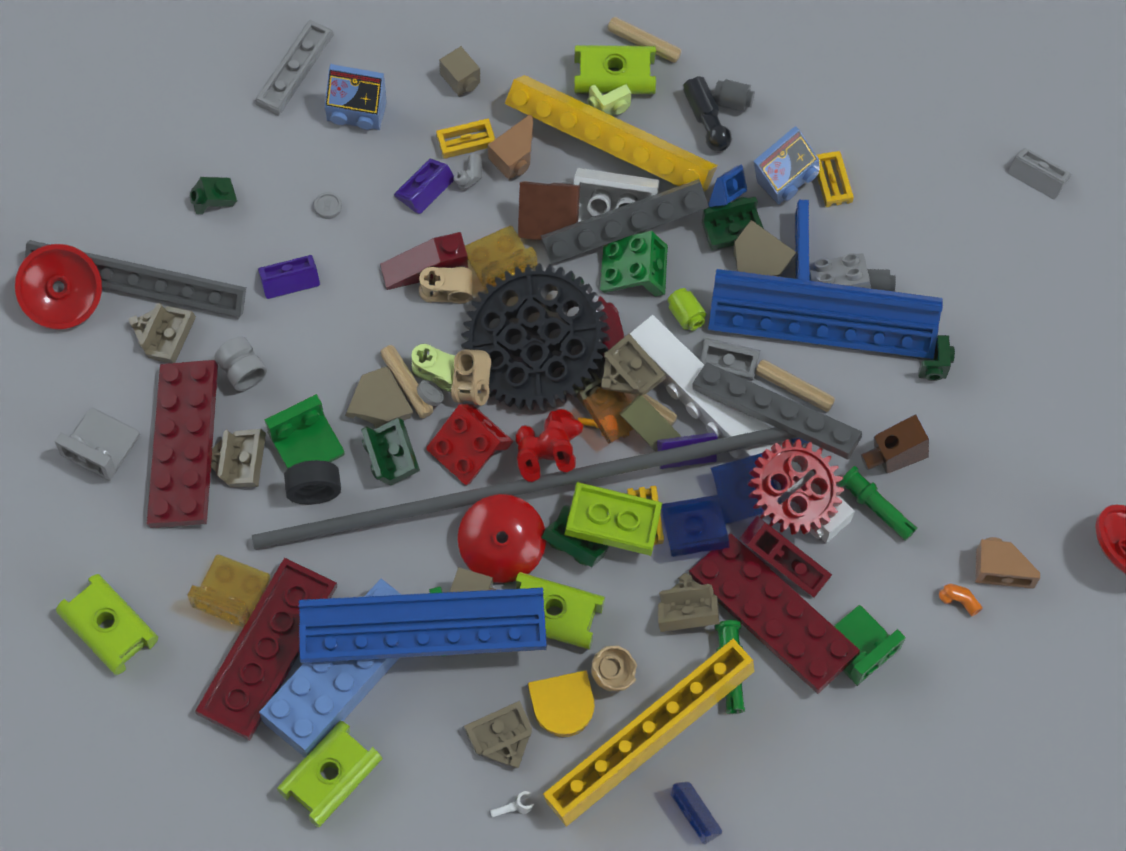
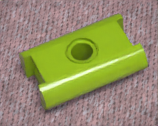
(599, 59)
(577, 608)
(113, 644)
(321, 795)

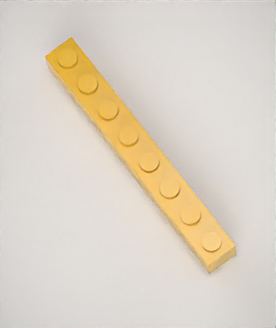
(608, 133)
(649, 732)

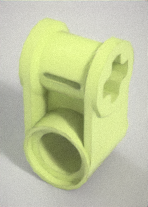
(436, 367)

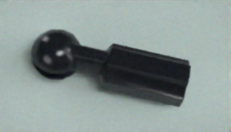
(706, 112)

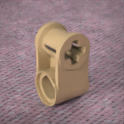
(448, 285)
(470, 377)

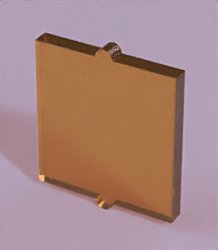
(605, 410)

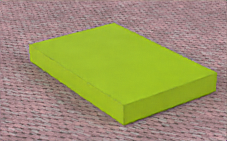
(613, 518)

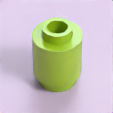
(686, 309)

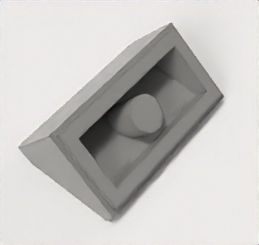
(1039, 173)
(730, 357)

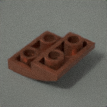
(546, 208)

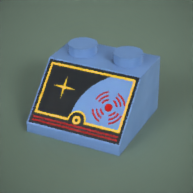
(355, 97)
(786, 166)

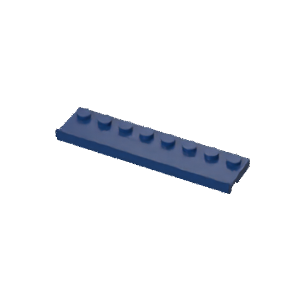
(825, 313)
(422, 625)

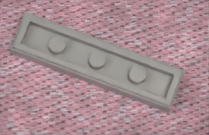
(294, 67)

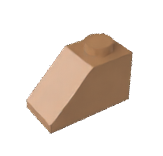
(513, 149)
(1003, 565)

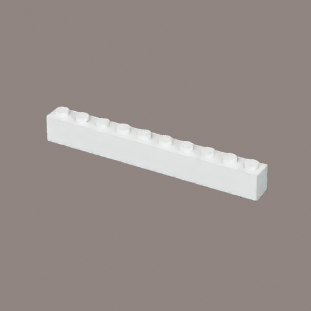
(681, 370)

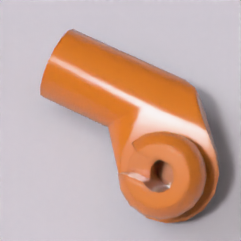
(961, 594)

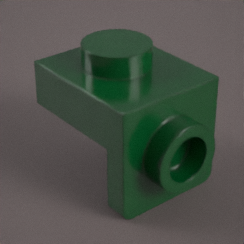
(212, 192)
(943, 357)

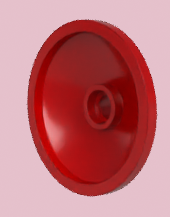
(36, 292)
(1112, 535)
(501, 560)

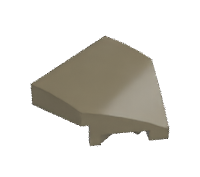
(761, 252)
(163, 331)
(630, 369)
(379, 399)
(239, 457)
(687, 606)
(501, 735)

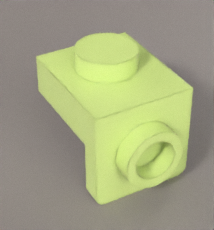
(611, 103)

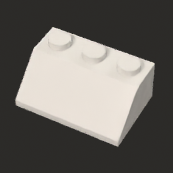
(609, 191)

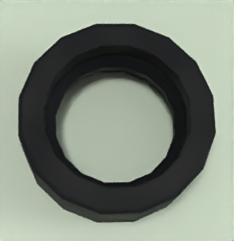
(312, 482)

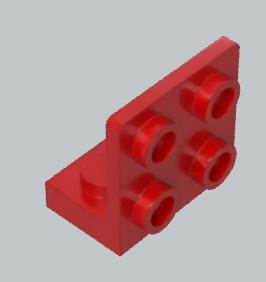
(467, 442)

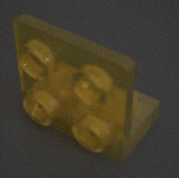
(497, 254)
(229, 590)

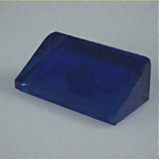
(695, 811)

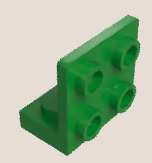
(635, 262)
(303, 433)
(873, 641)

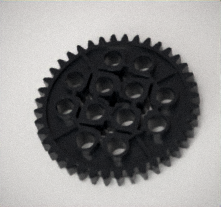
(582, 329)

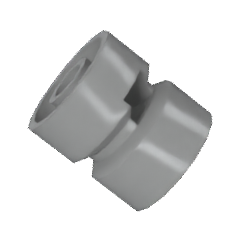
(240, 363)

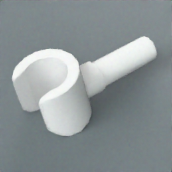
(514, 806)

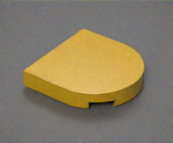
(563, 703)

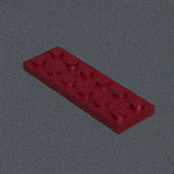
(182, 444)
(775, 614)
(263, 651)

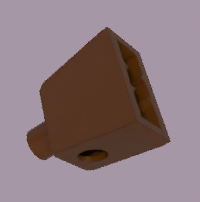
(898, 446)

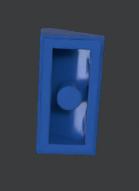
(728, 187)

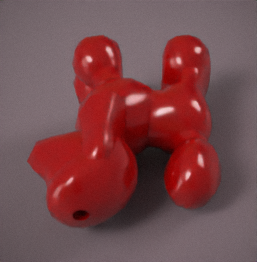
(551, 444)

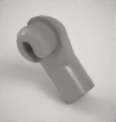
(472, 175)

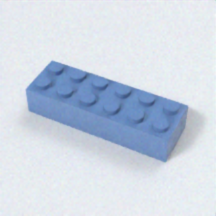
(323, 694)

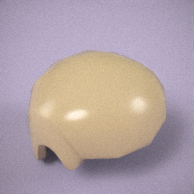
(613, 668)

